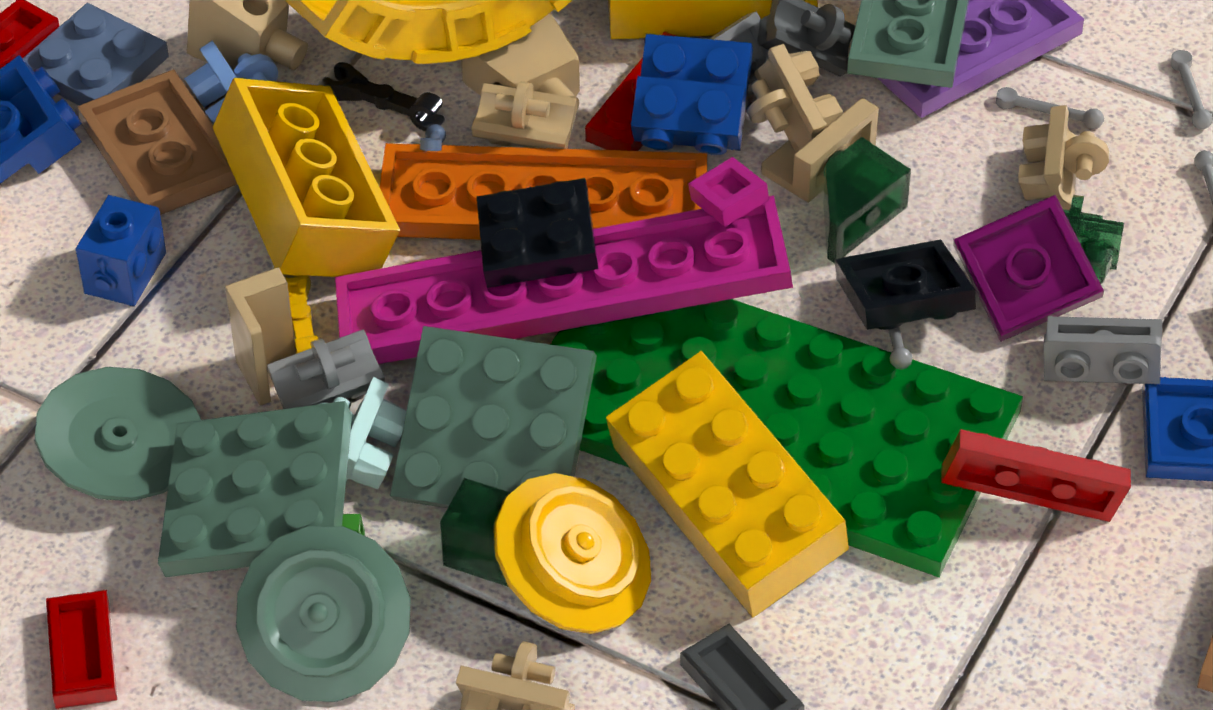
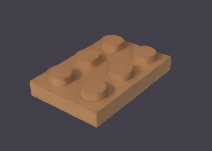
(158, 142)

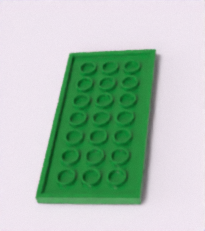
(835, 405)

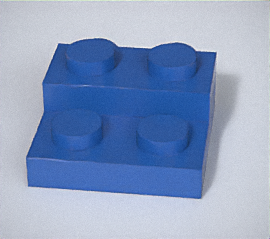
(692, 93)
(31, 122)

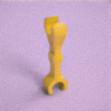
(301, 312)

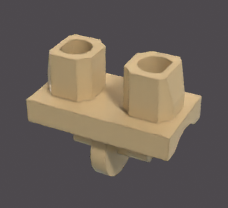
(786, 99)
(524, 116)
(1063, 157)
(495, 692)

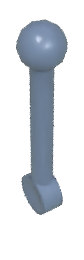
(434, 138)

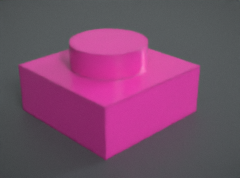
(728, 191)

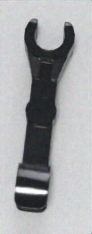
(356, 87)

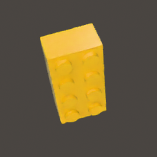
(304, 178)
(728, 483)

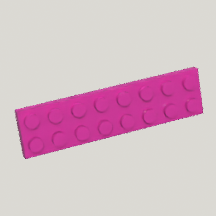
(641, 272)

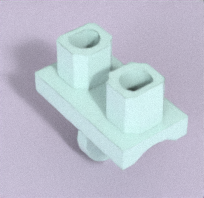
(380, 421)

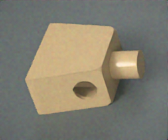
(244, 28)
(538, 58)

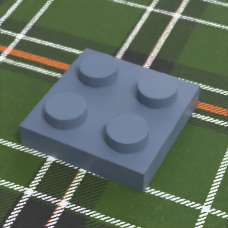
(97, 55)

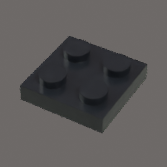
(536, 233)
(905, 285)

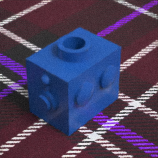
(121, 250)

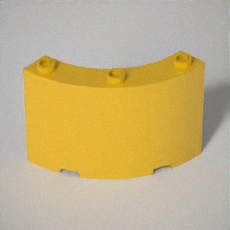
(424, 28)

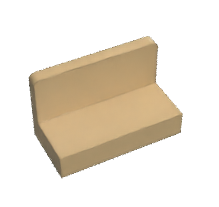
(804, 171)
(260, 327)

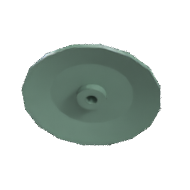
(112, 432)
(323, 613)

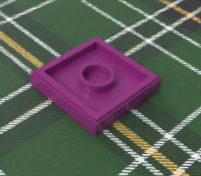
(1028, 268)

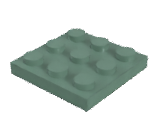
(489, 414)
(251, 481)

